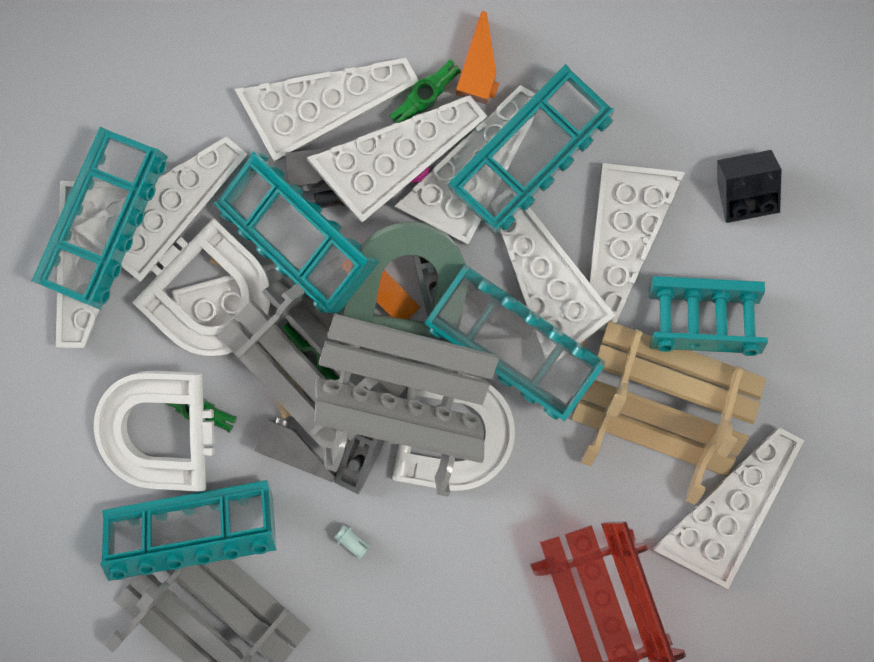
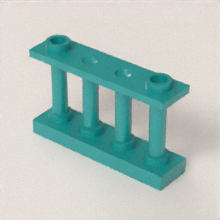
(720, 293)

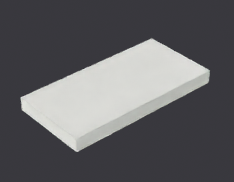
(218, 299)

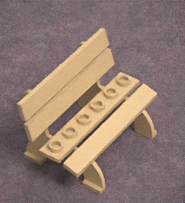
(719, 439)

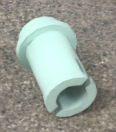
(351, 541)

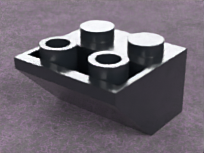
(749, 185)

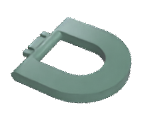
(398, 241)

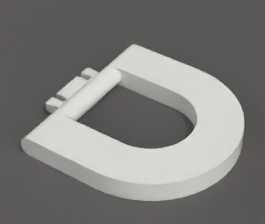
(175, 320)
(126, 459)
(465, 473)

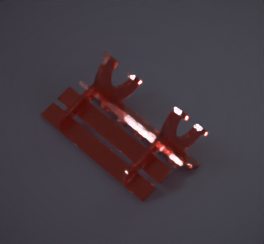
(602, 597)

